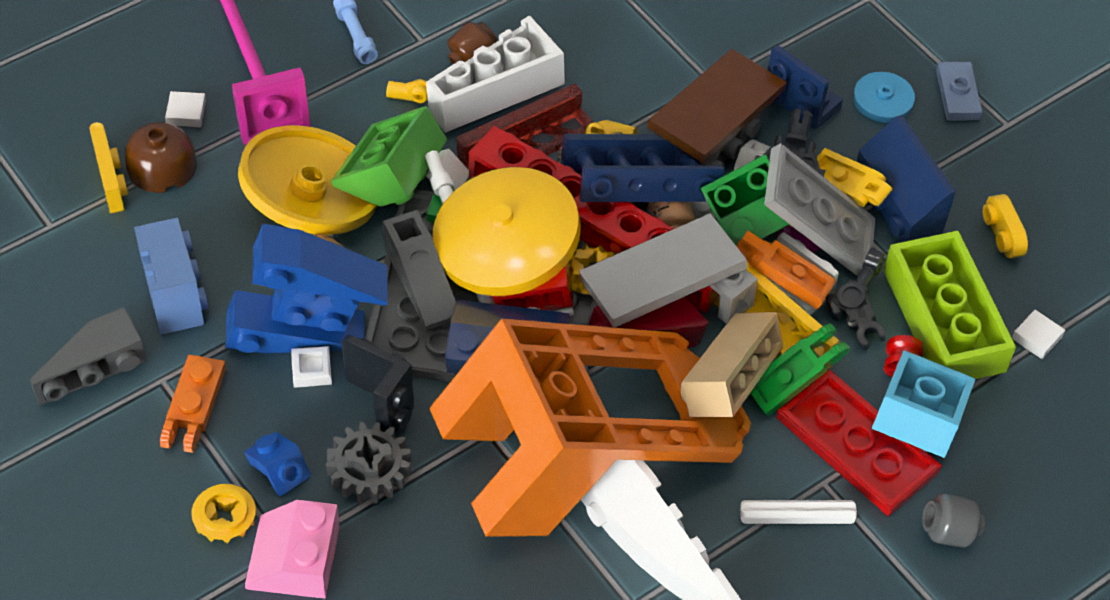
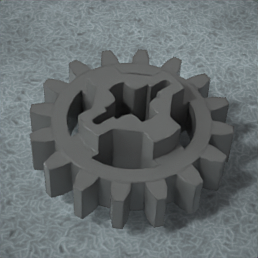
(350, 470)

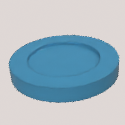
(883, 96)

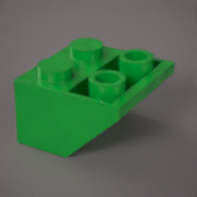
(740, 201)

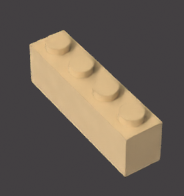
(732, 365)

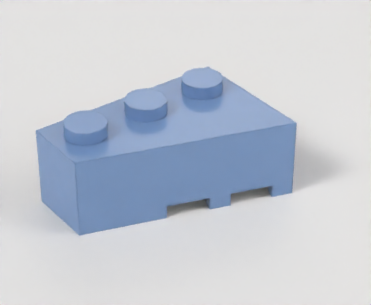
(171, 275)

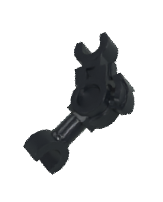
(853, 300)

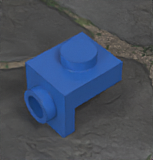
(279, 461)

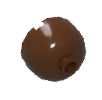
(160, 157)

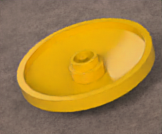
(289, 180)
(507, 231)

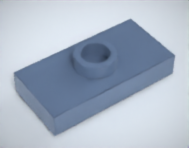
(958, 91)

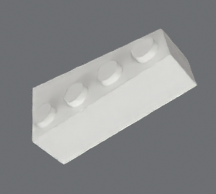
(496, 77)

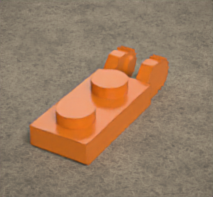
(193, 401)

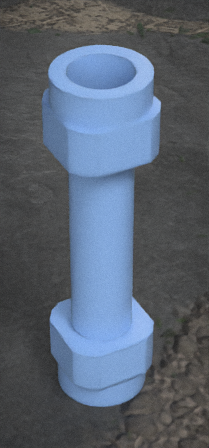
(363, 46)

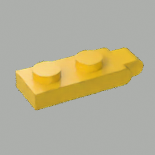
(108, 161)
(854, 179)

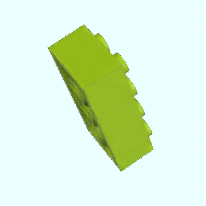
(949, 305)

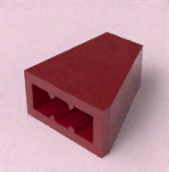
(674, 317)

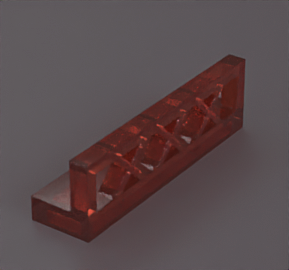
(539, 117)

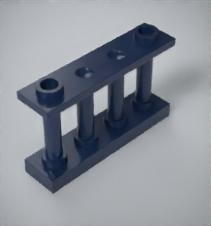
(635, 169)

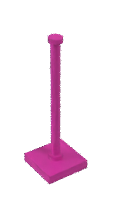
(268, 99)

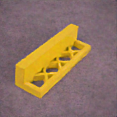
(785, 306)

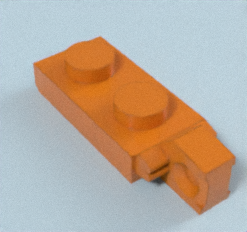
(787, 269)

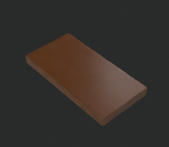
(717, 105)

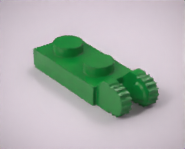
(796, 370)

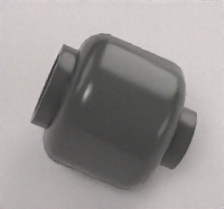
(953, 520)

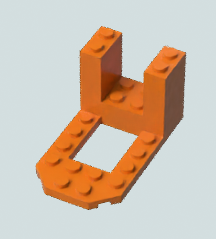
(536, 383)

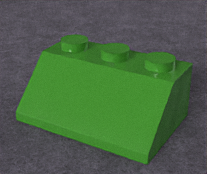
(391, 158)

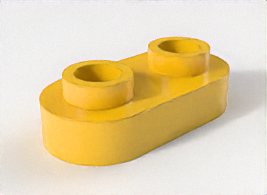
(1006, 225)

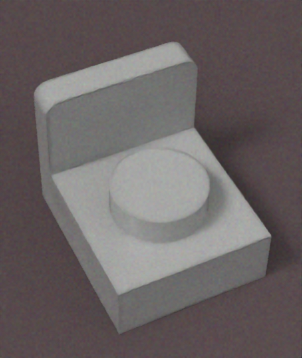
(736, 294)

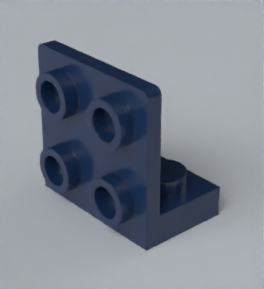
(804, 87)

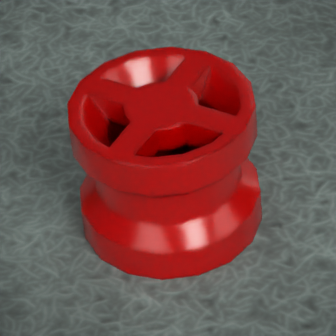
(895, 348)

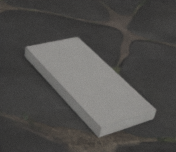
(818, 209)
(662, 270)

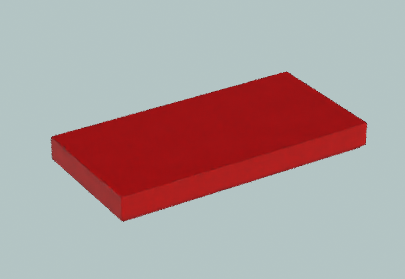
(839, 429)

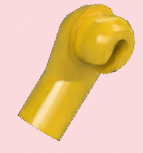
(411, 91)
(610, 127)

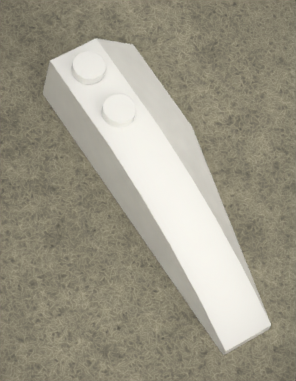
(652, 532)

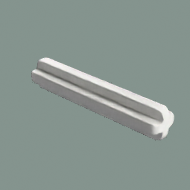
(798, 511)

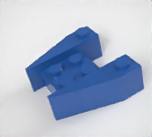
(312, 298)

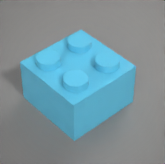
(924, 404)

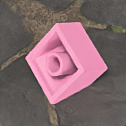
(294, 549)

